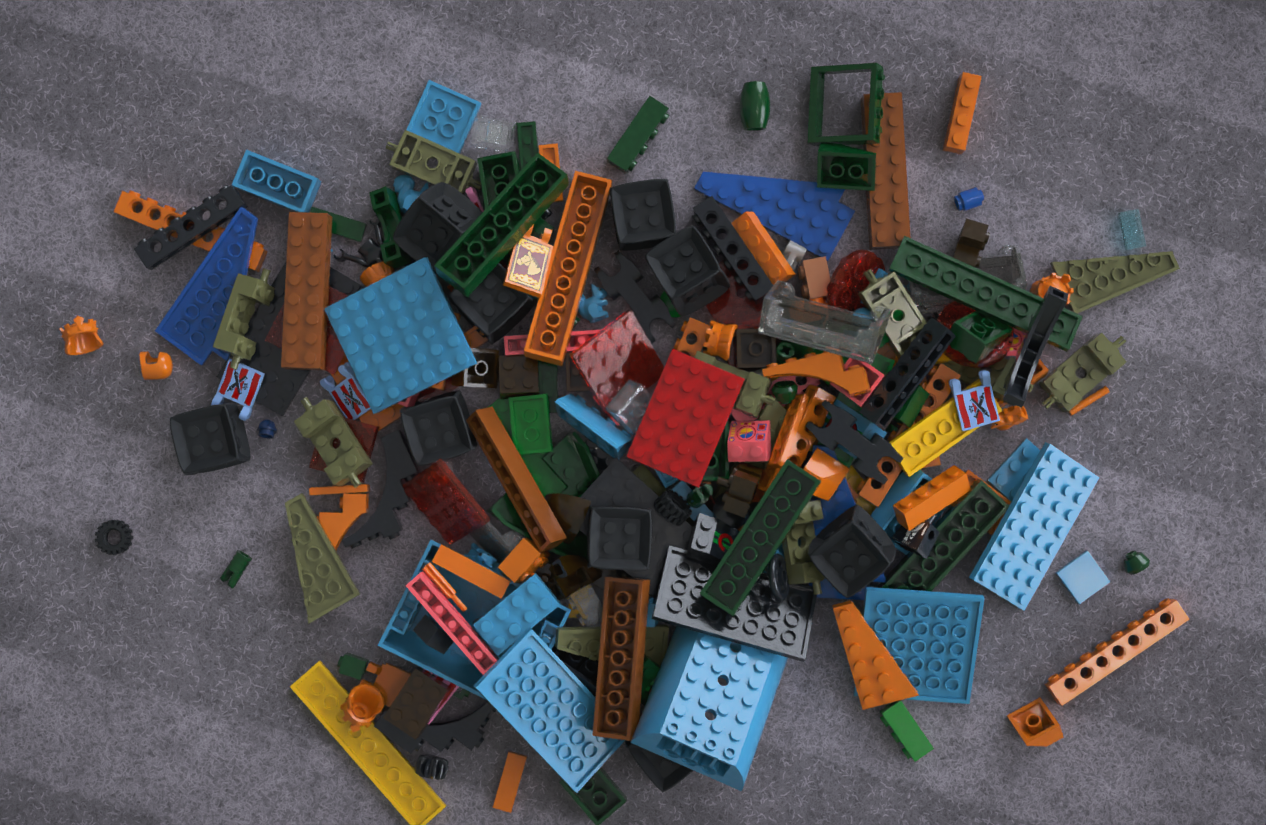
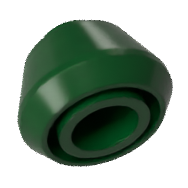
(785, 391)
(1135, 562)

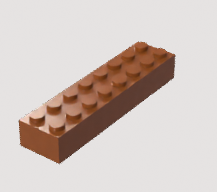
(889, 202)
(306, 291)
(621, 657)

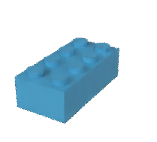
(276, 182)
(516, 614)

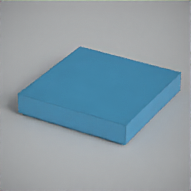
(1082, 577)

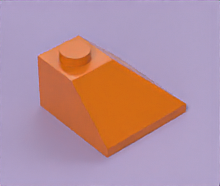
(828, 471)
(1036, 724)

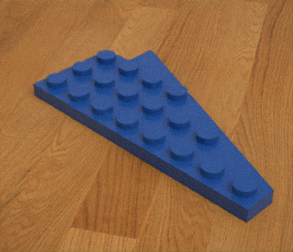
(200, 307)

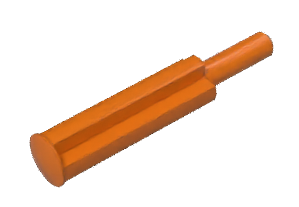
(443, 585)

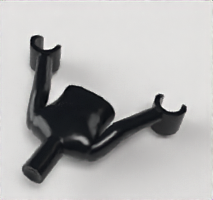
(369, 250)

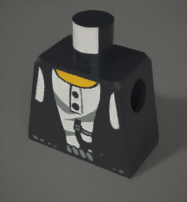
(919, 539)

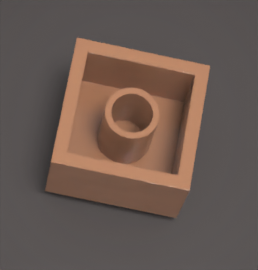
(814, 277)

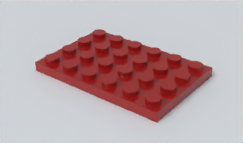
(685, 418)

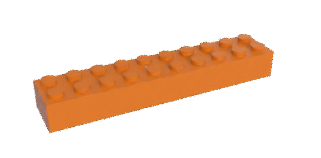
(568, 268)

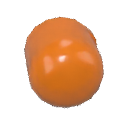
(159, 370)

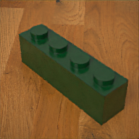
(638, 134)

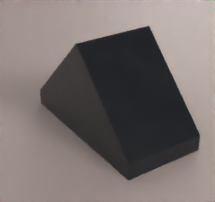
(433, 634)

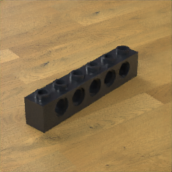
(710, 209)
(185, 238)
(907, 373)

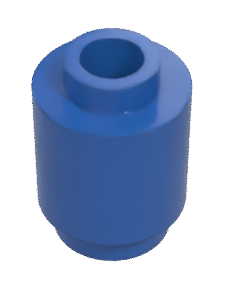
(969, 199)

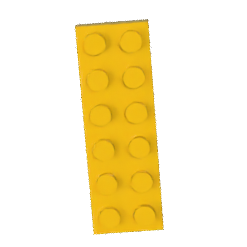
(931, 436)

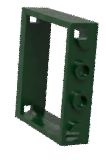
(817, 98)

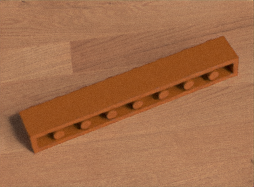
(516, 479)

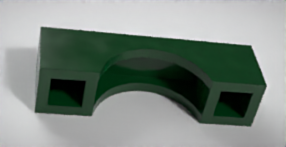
(387, 209)

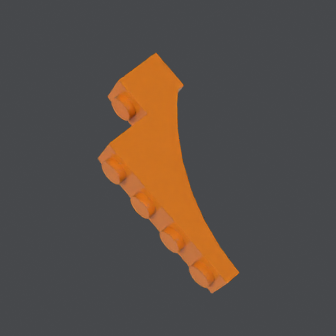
(823, 366)
(338, 523)

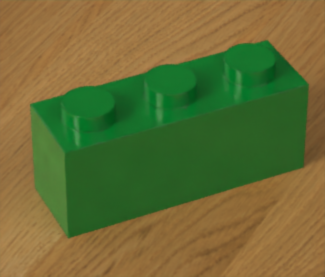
(905, 730)

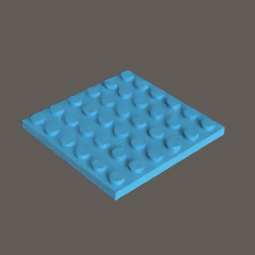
(400, 335)
(929, 638)

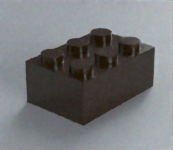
(417, 702)

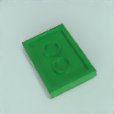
(531, 424)

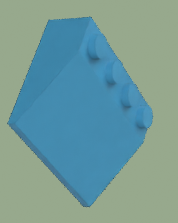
(593, 426)
(903, 486)

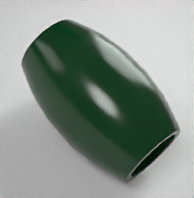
(754, 106)

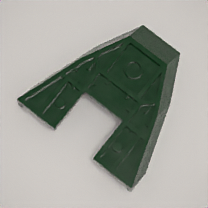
(576, 469)

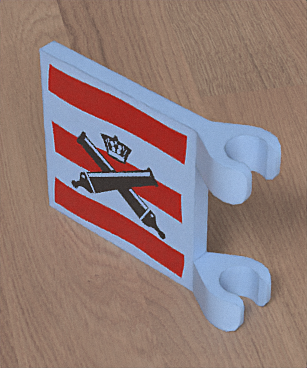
(239, 386)
(348, 393)
(975, 405)

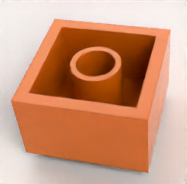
(523, 561)

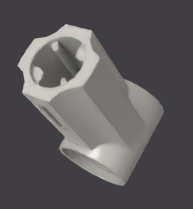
(793, 253)

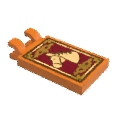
(529, 263)

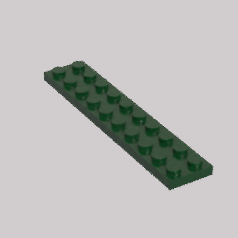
(978, 290)

